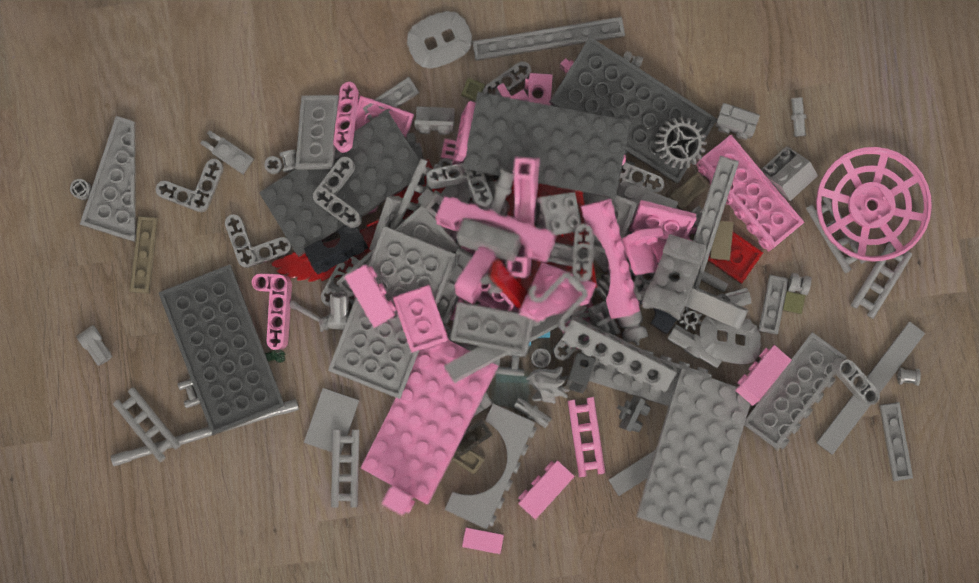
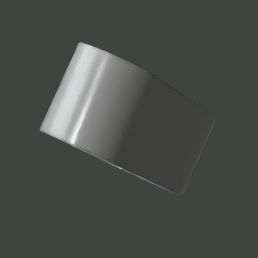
(848, 376)

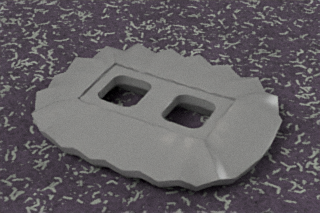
(444, 52)
(729, 350)

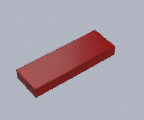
(507, 284)

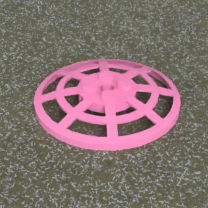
(881, 196)

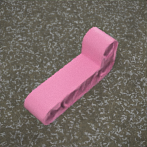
(468, 284)
(275, 312)

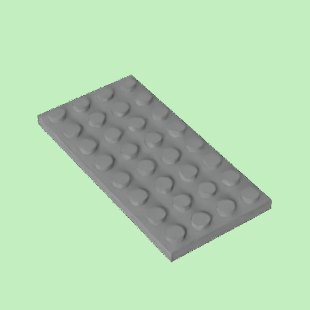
(382, 354)
(694, 455)

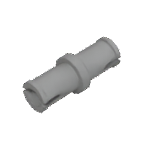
(798, 117)
(532, 412)

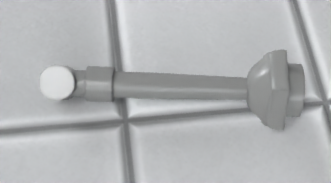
(323, 322)

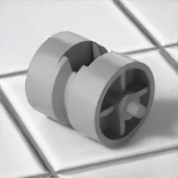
(632, 327)

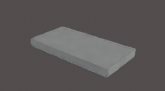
(316, 132)
(492, 328)

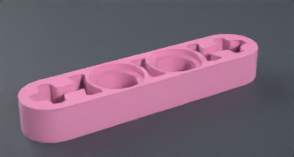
(346, 117)

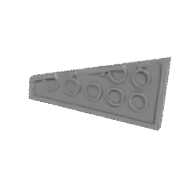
(113, 193)

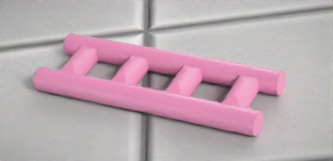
(593, 427)

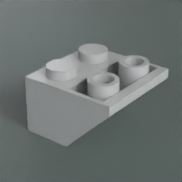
(789, 172)

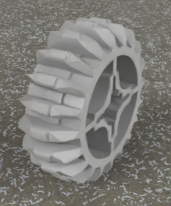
(681, 149)

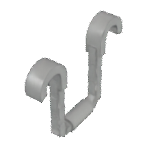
(576, 284)

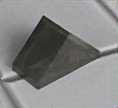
(473, 437)

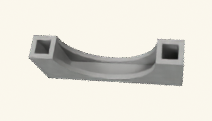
(481, 507)

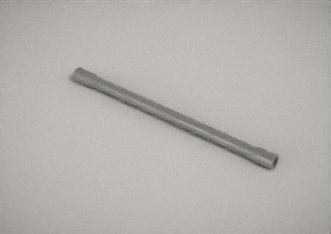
(127, 456)

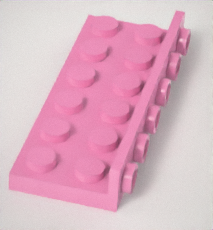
(753, 196)

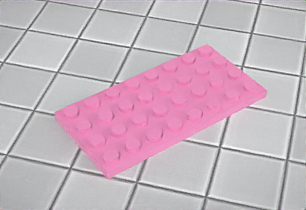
(427, 422)

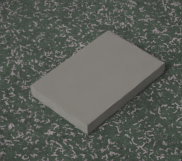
(331, 413)

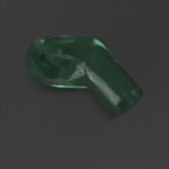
(278, 355)

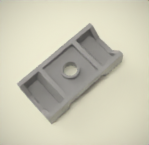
(679, 258)

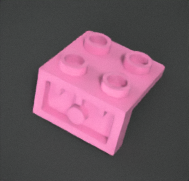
(640, 252)

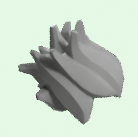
(548, 384)

